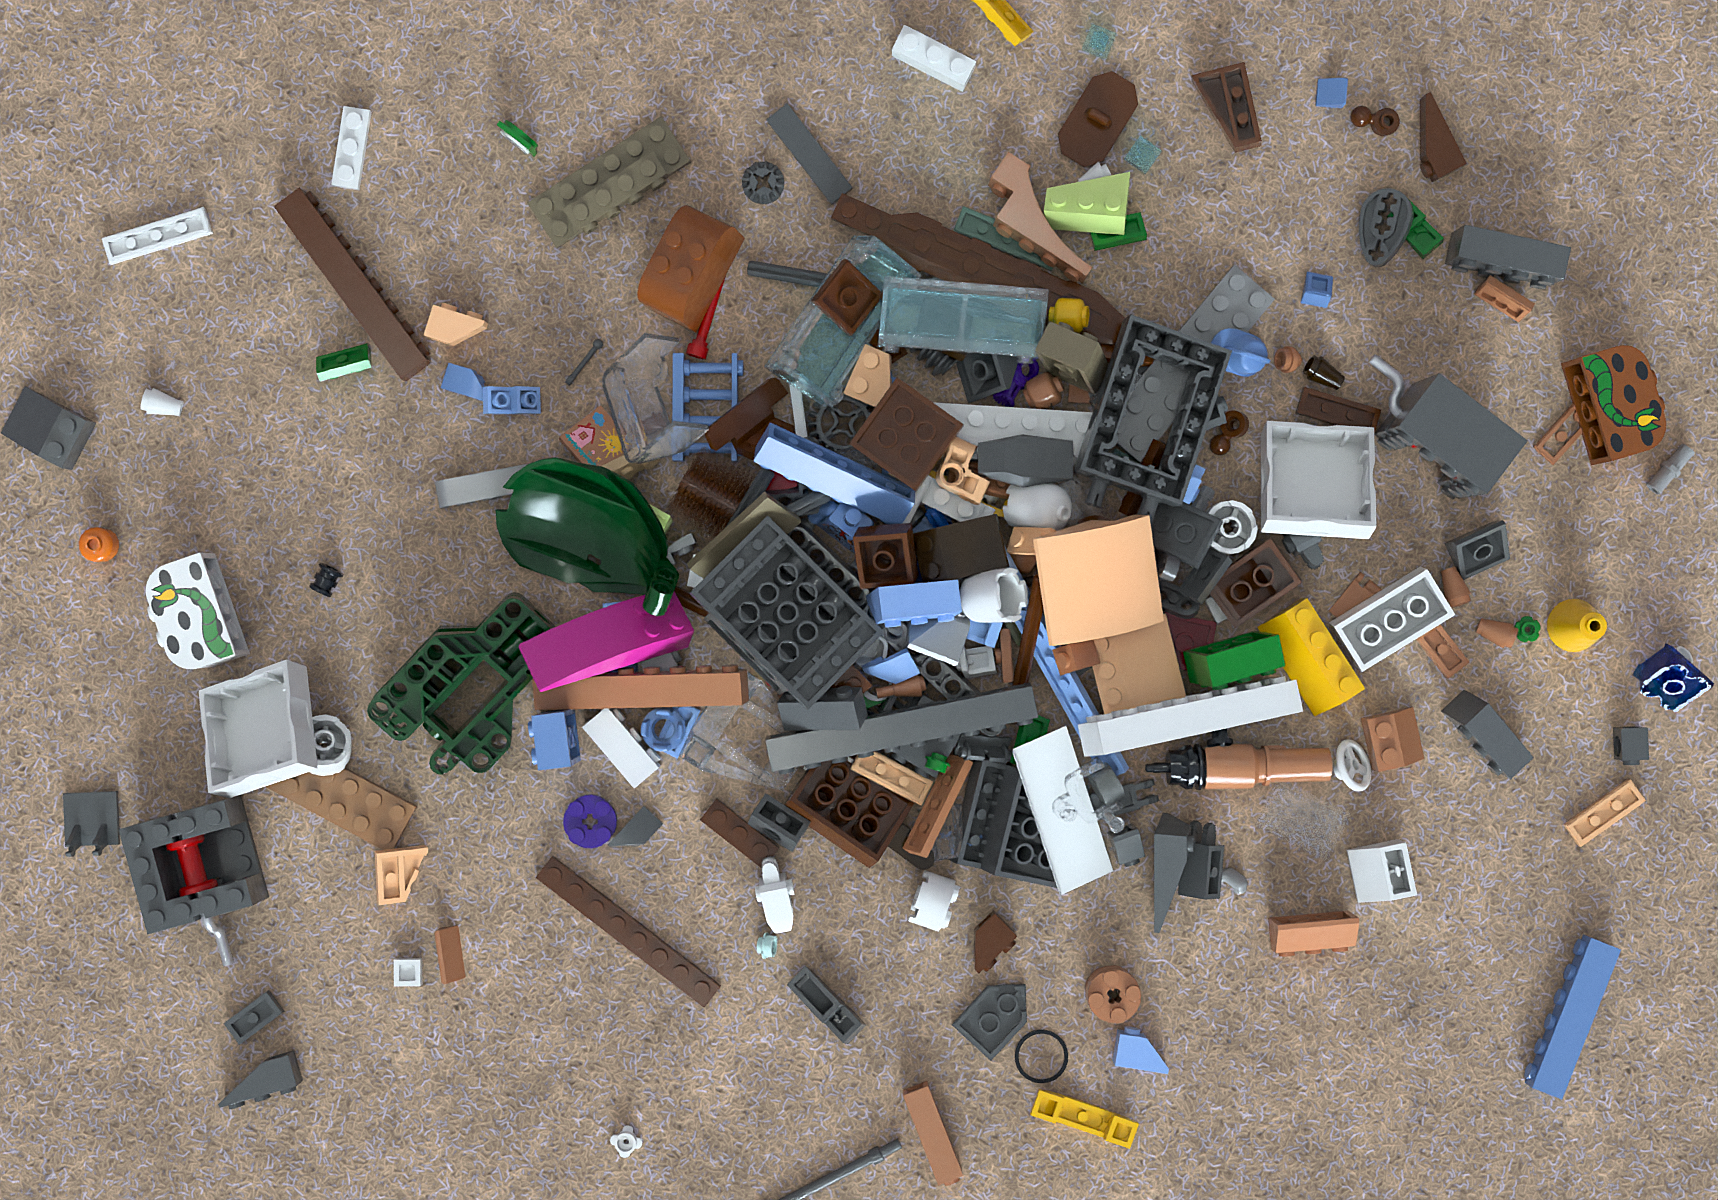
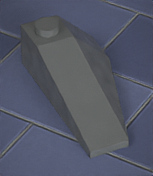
(1171, 851)

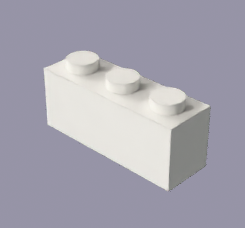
(933, 58)
(622, 745)

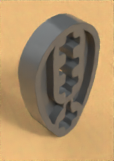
(1399, 223)

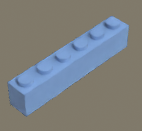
(834, 475)
(1572, 1016)

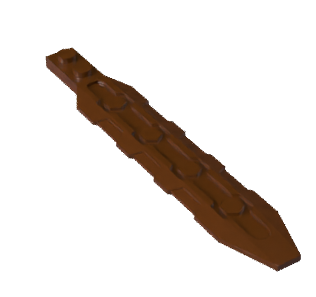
(957, 258)

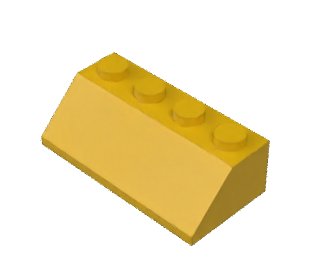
(1313, 657)

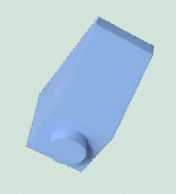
(1136, 1052)

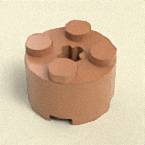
(1115, 1009)

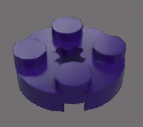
(600, 810)

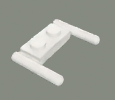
(946, 502)

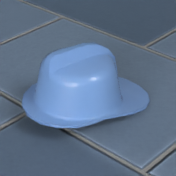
(1247, 354)

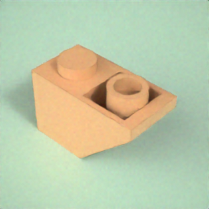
(453, 327)

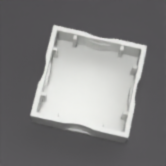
(1317, 480)
(258, 729)

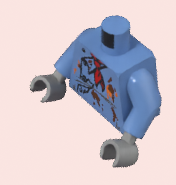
(839, 522)

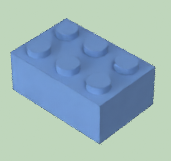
(554, 739)

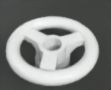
(1347, 765)

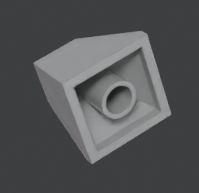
(939, 639)

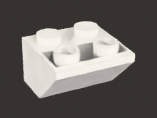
(1381, 871)

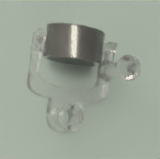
(1107, 789)

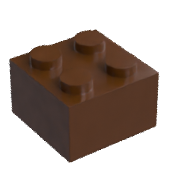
(885, 555)

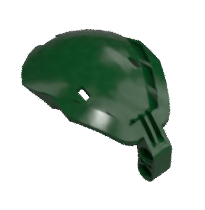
(580, 509)

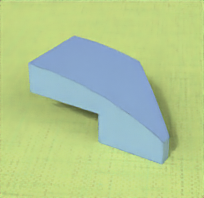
(893, 668)

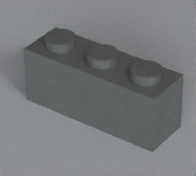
(835, 710)

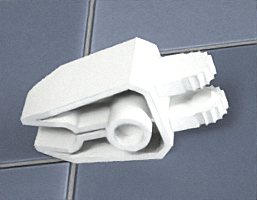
(775, 893)

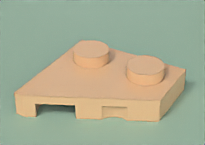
(870, 376)
(396, 872)

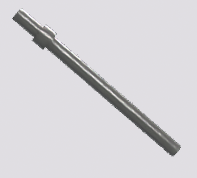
(874, 1156)

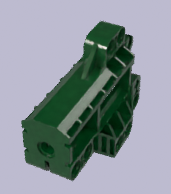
(469, 647)

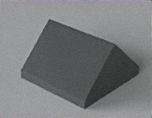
(1479, 549)

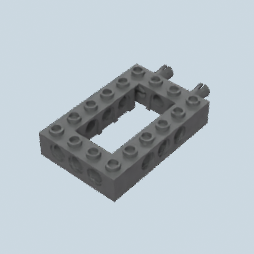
(1170, 482)

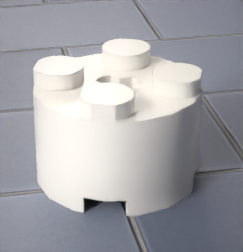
(1242, 522)
(339, 746)
(933, 901)

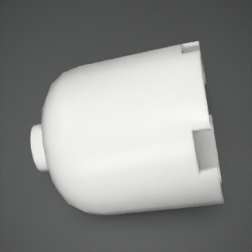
(1038, 506)
(994, 596)

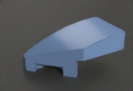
(463, 381)

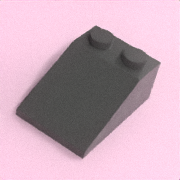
(48, 429)

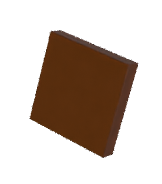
(847, 297)

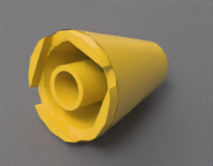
(1575, 625)

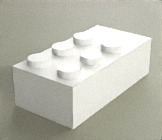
(1391, 618)

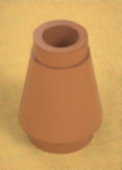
(1454, 588)
(1498, 632)

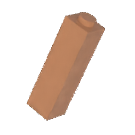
(933, 1134)

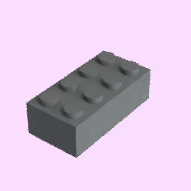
(1507, 256)

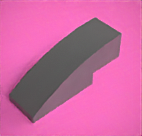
(826, 1005)

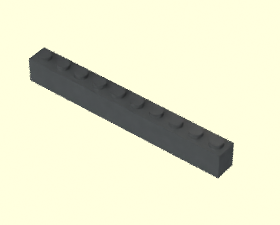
(904, 726)

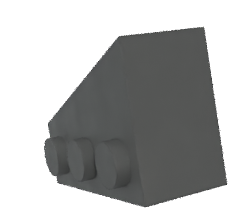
(1487, 734)

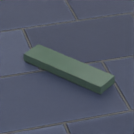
(980, 226)

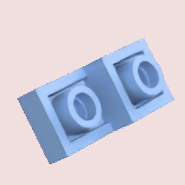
(511, 400)

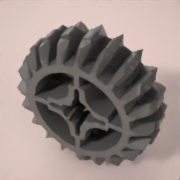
(824, 438)

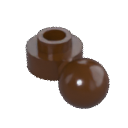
(1362, 116)
(1220, 443)

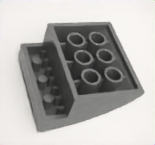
(1001, 813)

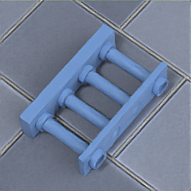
(684, 394)

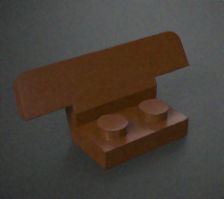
(748, 420)

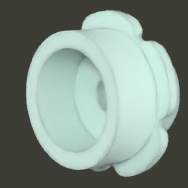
(767, 945)

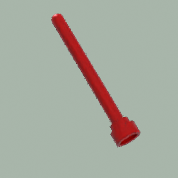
(698, 347)

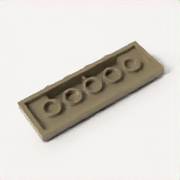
(609, 183)

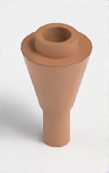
(909, 688)

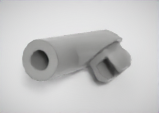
(1235, 880)

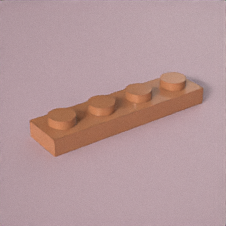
(937, 807)

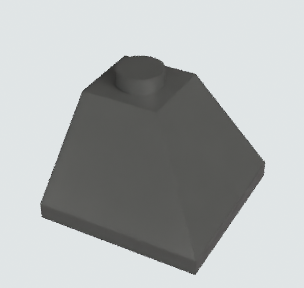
(986, 374)

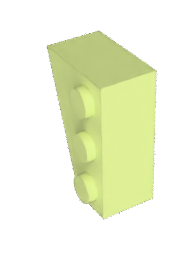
(1089, 205)

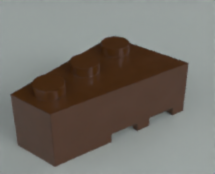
(1231, 104)

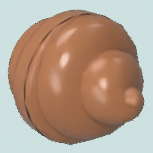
(1287, 359)

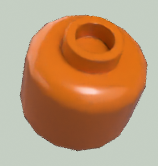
(98, 544)

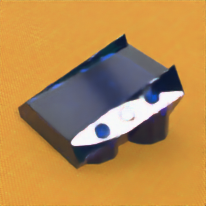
(1671, 679)

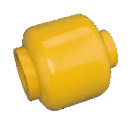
(1071, 312)

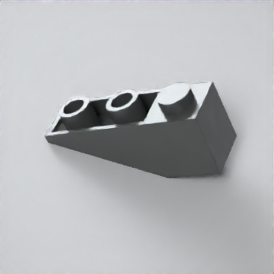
(272, 1075)

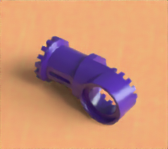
(1018, 383)

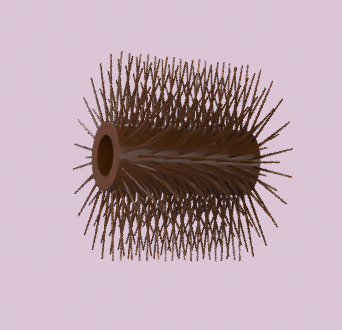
(711, 495)

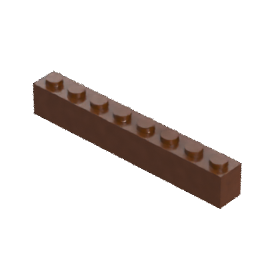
(352, 284)

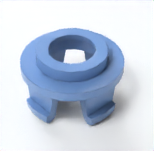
(650, 736)

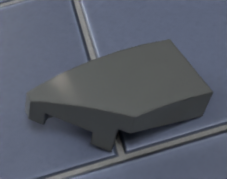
(637, 830)

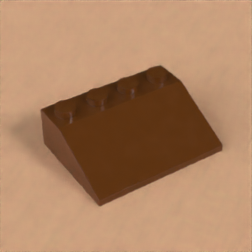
(849, 809)

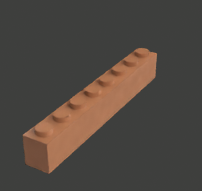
(649, 689)

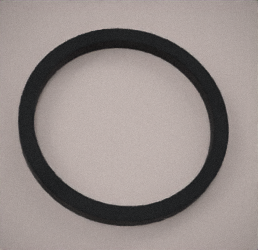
(1041, 1032)

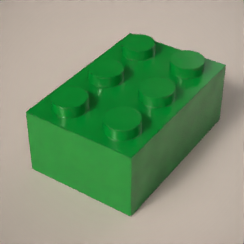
(1234, 659)

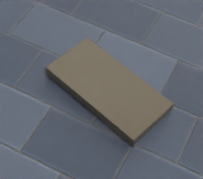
(739, 528)

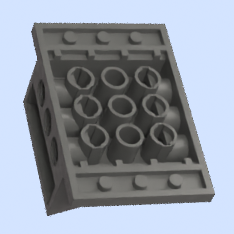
(784, 614)

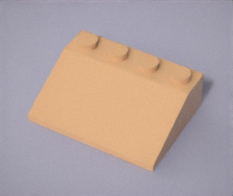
(1138, 668)

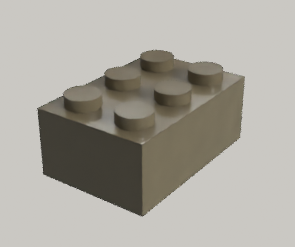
(1072, 356)

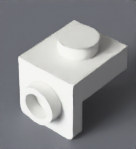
(977, 662)

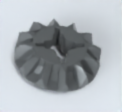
(763, 195)

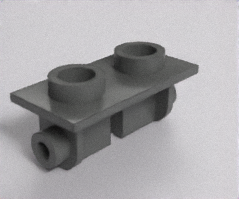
(983, 746)

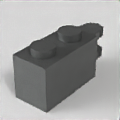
(1204, 866)

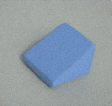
(1332, 92)
(1317, 290)

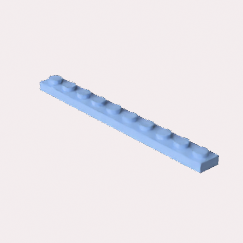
(1067, 686)

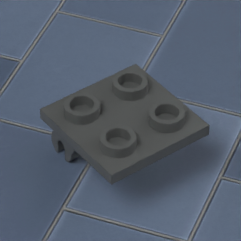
(91, 820)

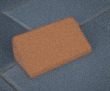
(449, 954)

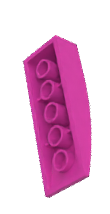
(605, 642)

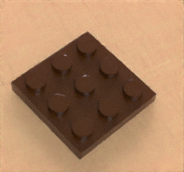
(906, 434)

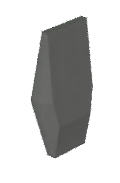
(1026, 460)

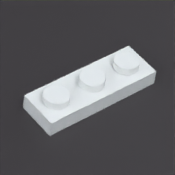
(351, 148)

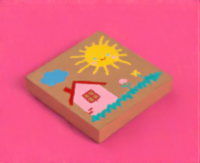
(593, 439)

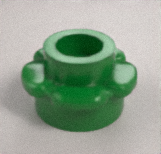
(1534, 626)
(937, 762)

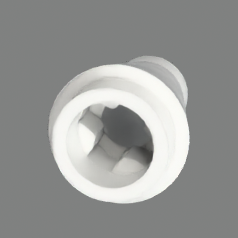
(160, 403)

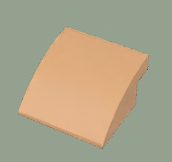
(1098, 579)

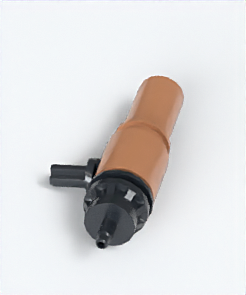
(1241, 765)

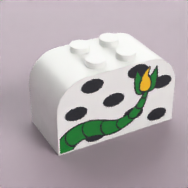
(194, 613)

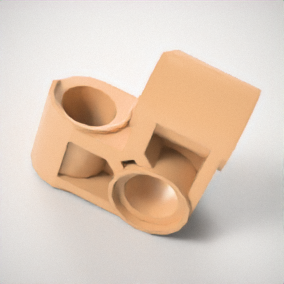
(967, 484)

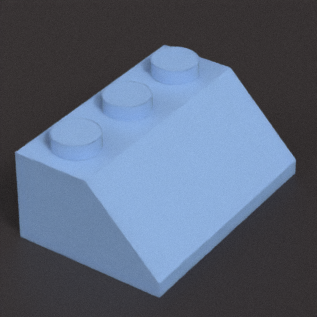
(915, 603)

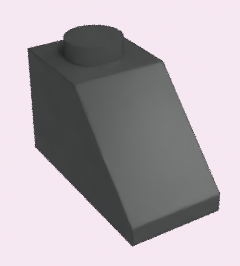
(1127, 845)

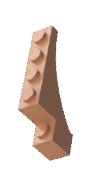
(1025, 222)

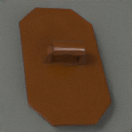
(1097, 119)

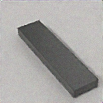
(809, 154)

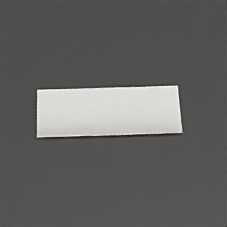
(1073, 847)

